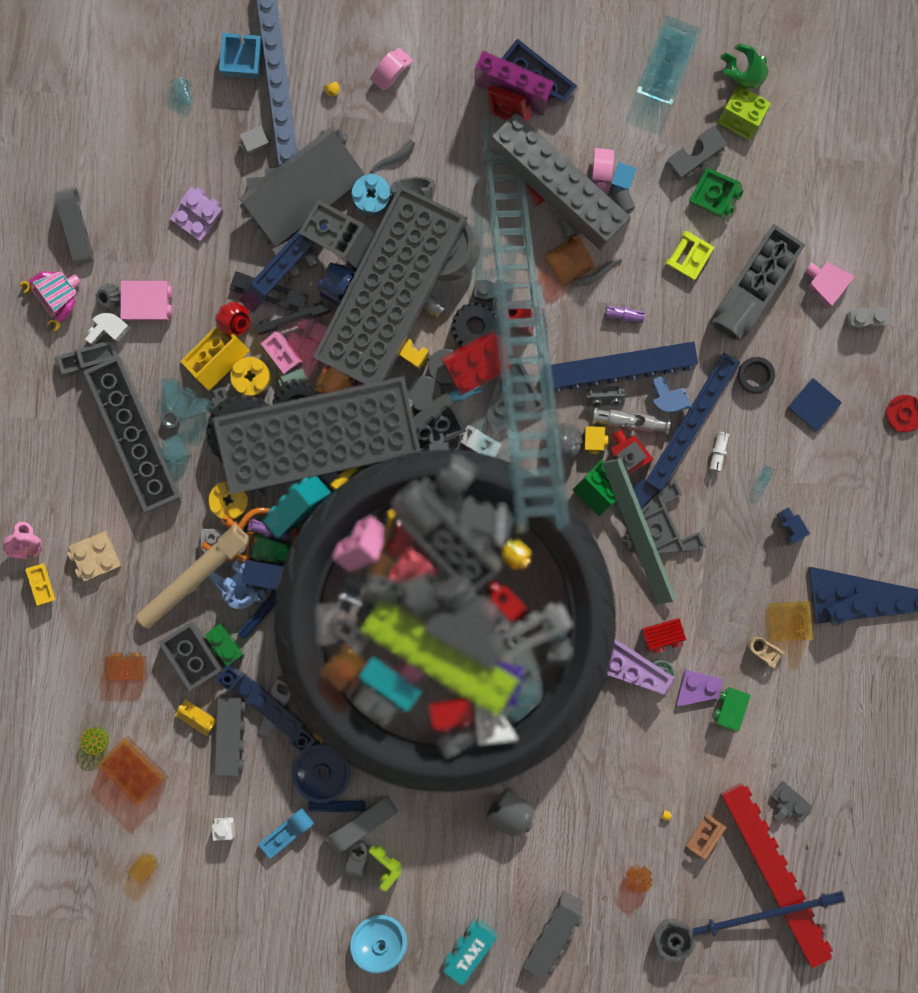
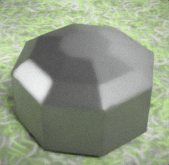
(170, 419)

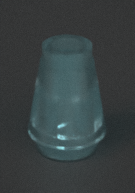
(182, 90)

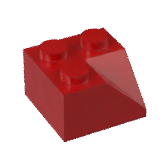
(451, 712)

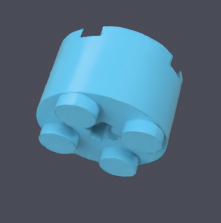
(371, 206)

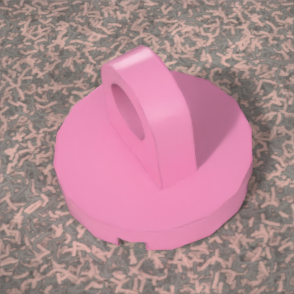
(22, 544)

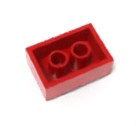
(474, 363)

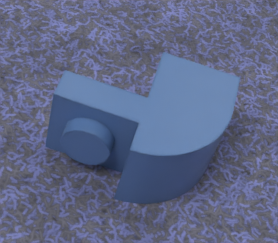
(670, 401)

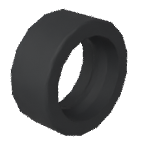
(770, 375)

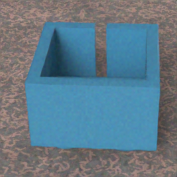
(240, 58)

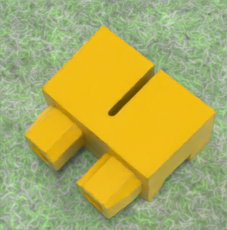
(414, 357)

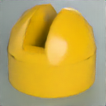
(332, 89)

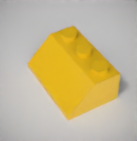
(214, 357)

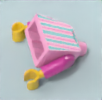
(54, 293)

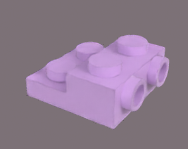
(197, 213)

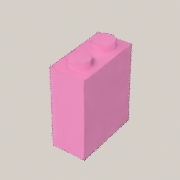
(146, 300)

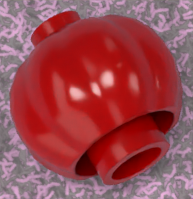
(232, 319)

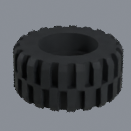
(228, 406)

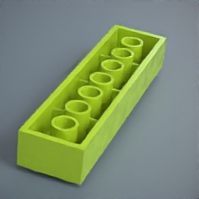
(406, 636)

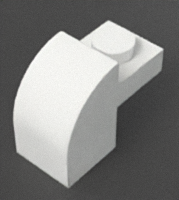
(107, 323)
(479, 442)

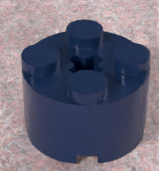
(335, 282)

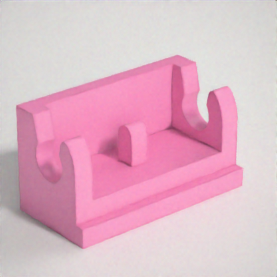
(281, 352)

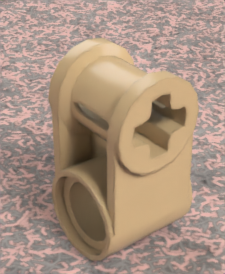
(768, 653)

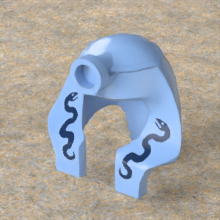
(235, 592)

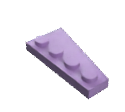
(638, 670)

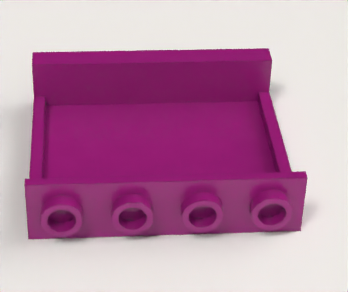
(501, 73)

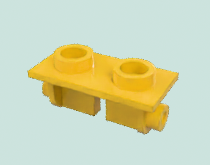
(196, 717)

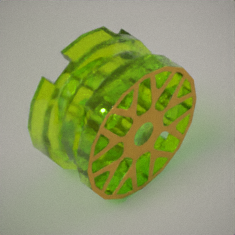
(94, 740)

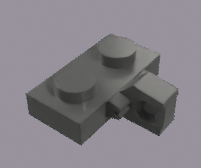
(789, 803)

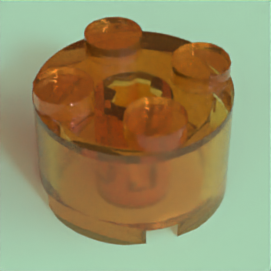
(333, 380)
(343, 668)

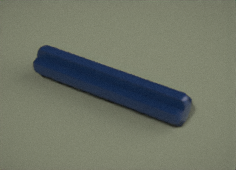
(257, 617)
(337, 806)

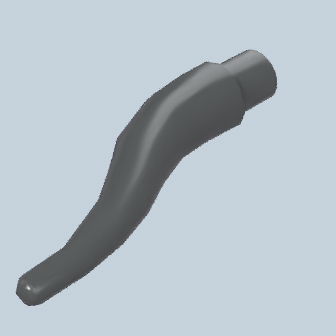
(400, 154)
(590, 279)

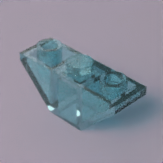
(184, 401)

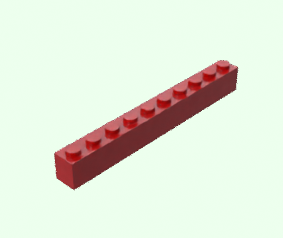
(776, 874)

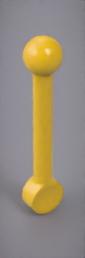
(391, 516)

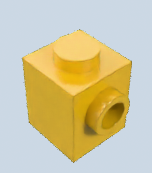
(595, 440)

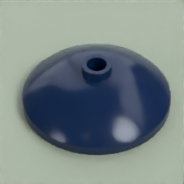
(317, 787)

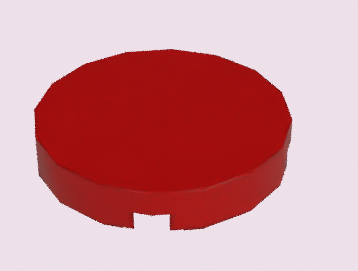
(903, 413)

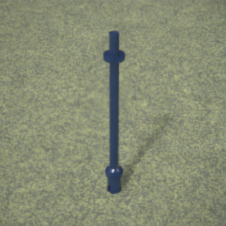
(824, 900)

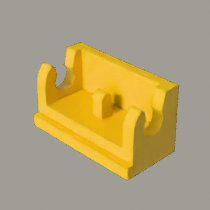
(40, 584)

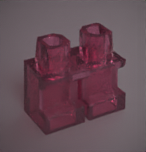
(303, 344)

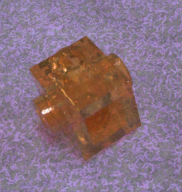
(635, 872)

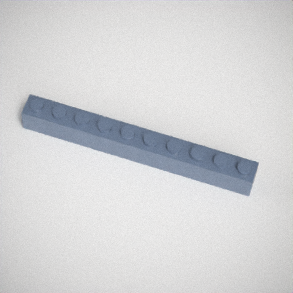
(277, 79)

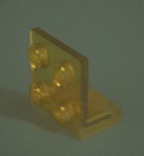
(790, 621)

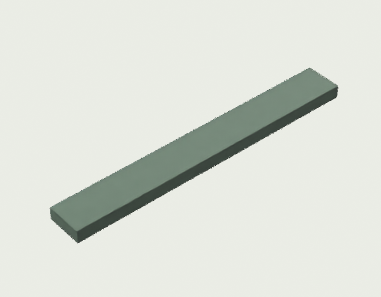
(639, 531)

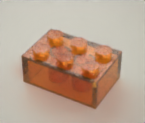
(132, 770)

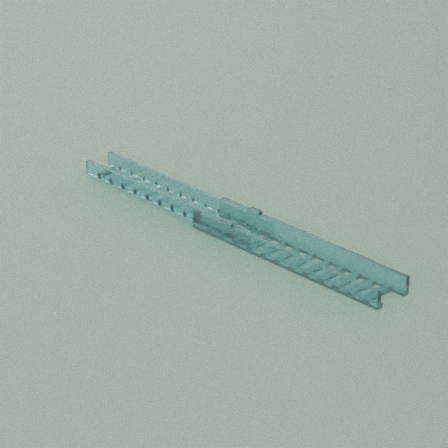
(505, 345)

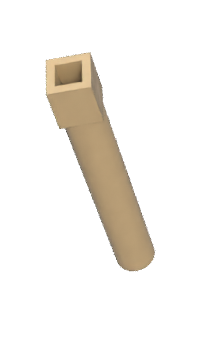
(227, 546)

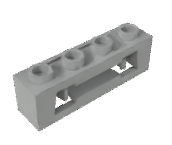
(557, 618)

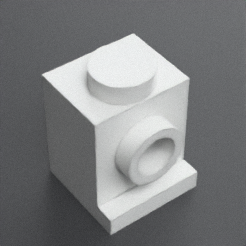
(223, 828)

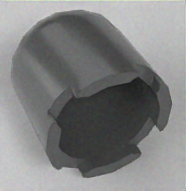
(511, 814)

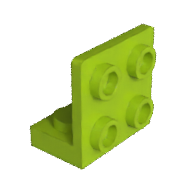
(744, 112)
(393, 871)

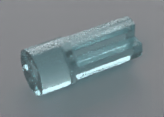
(763, 479)

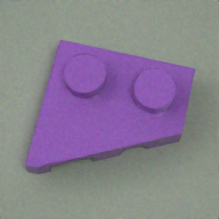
(698, 688)

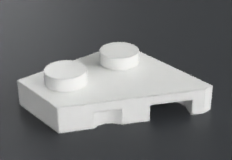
(492, 728)

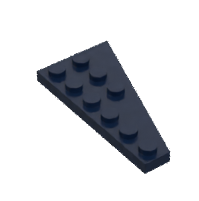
(882, 597)

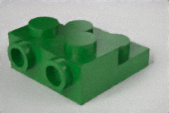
(717, 193)

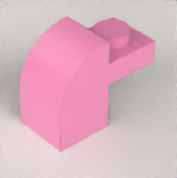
(390, 68)
(603, 169)

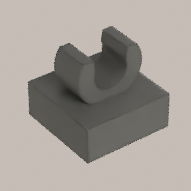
(436, 445)

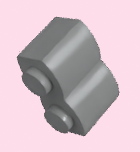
(863, 317)

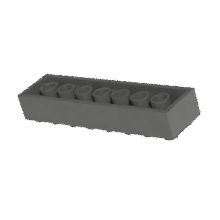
(558, 181)
(132, 434)

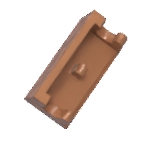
(706, 836)

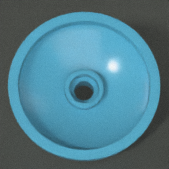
(369, 938)

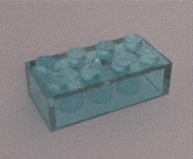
(674, 43)

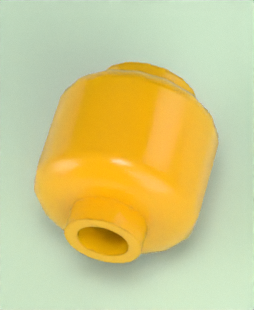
(516, 555)

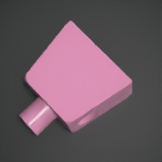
(828, 282)

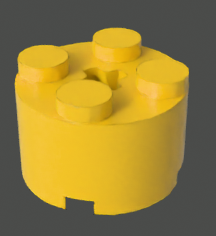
(241, 371)
(219, 506)

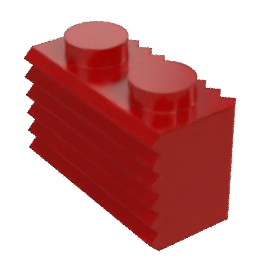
(663, 635)

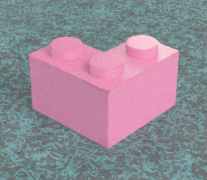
(362, 546)

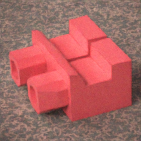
(411, 565)

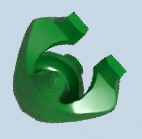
(756, 71)

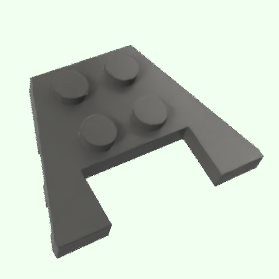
(662, 527)

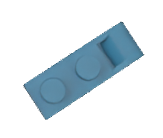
(285, 833)

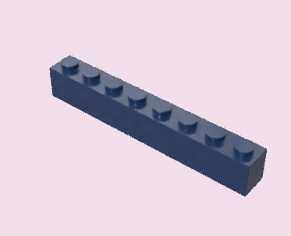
(624, 365)

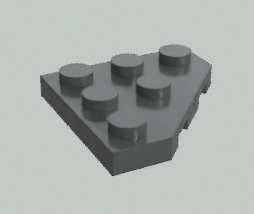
(496, 410)

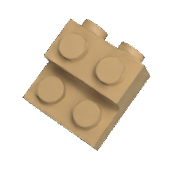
(94, 556)

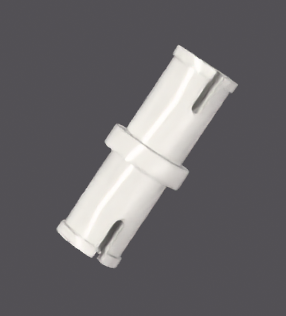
(719, 451)

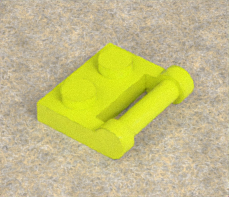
(695, 259)

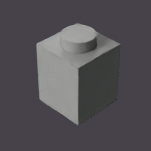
(254, 140)

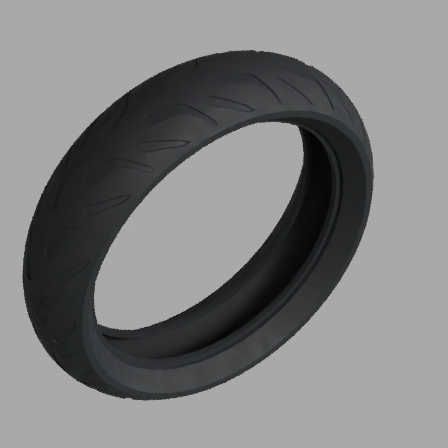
(408, 761)

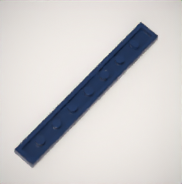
(692, 422)

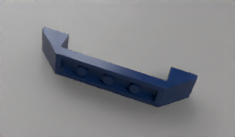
(276, 270)
(268, 706)

